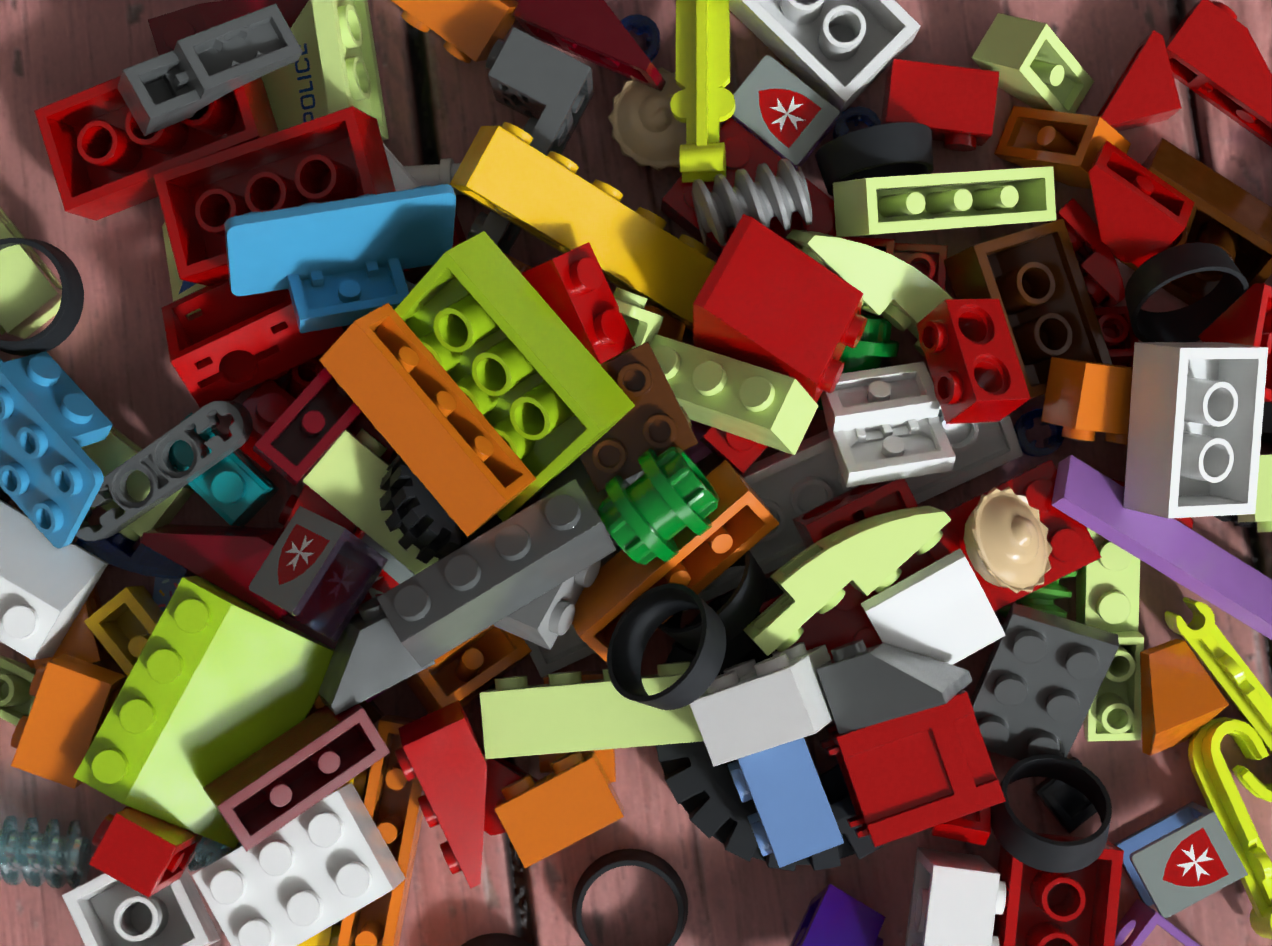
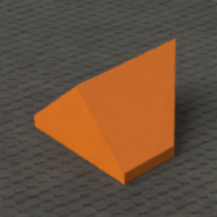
(1175, 696)

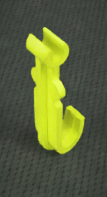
(702, 76)
(1233, 678)
(1225, 800)

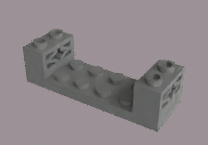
(543, 87)

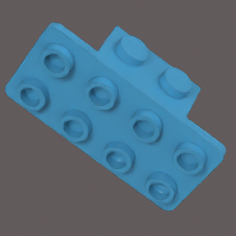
(341, 253)
(41, 441)

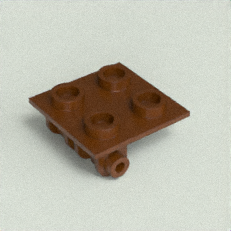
(652, 423)

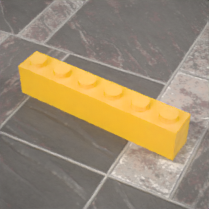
(567, 211)

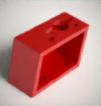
(237, 340)

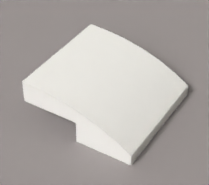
(886, 425)
(936, 612)

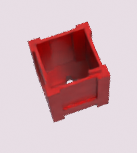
(915, 770)

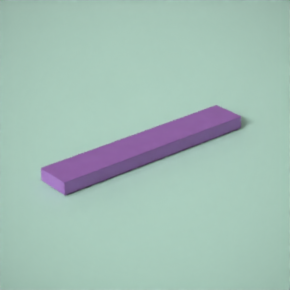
(1164, 545)

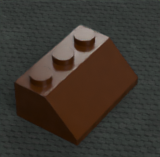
(1220, 216)
(1039, 294)

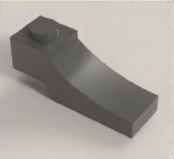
(207, 68)

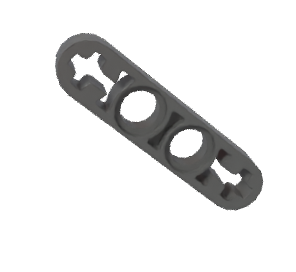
(162, 475)

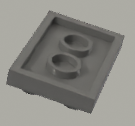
(1040, 683)

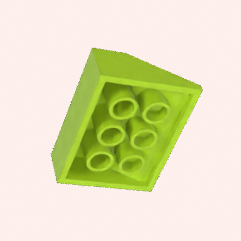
(513, 360)
(199, 702)

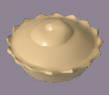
(646, 125)
(1008, 541)

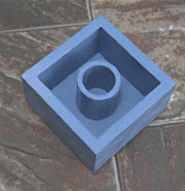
(789, 802)

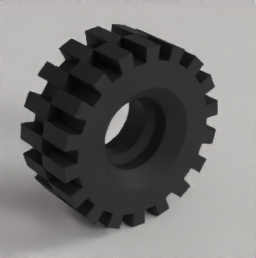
(421, 515)

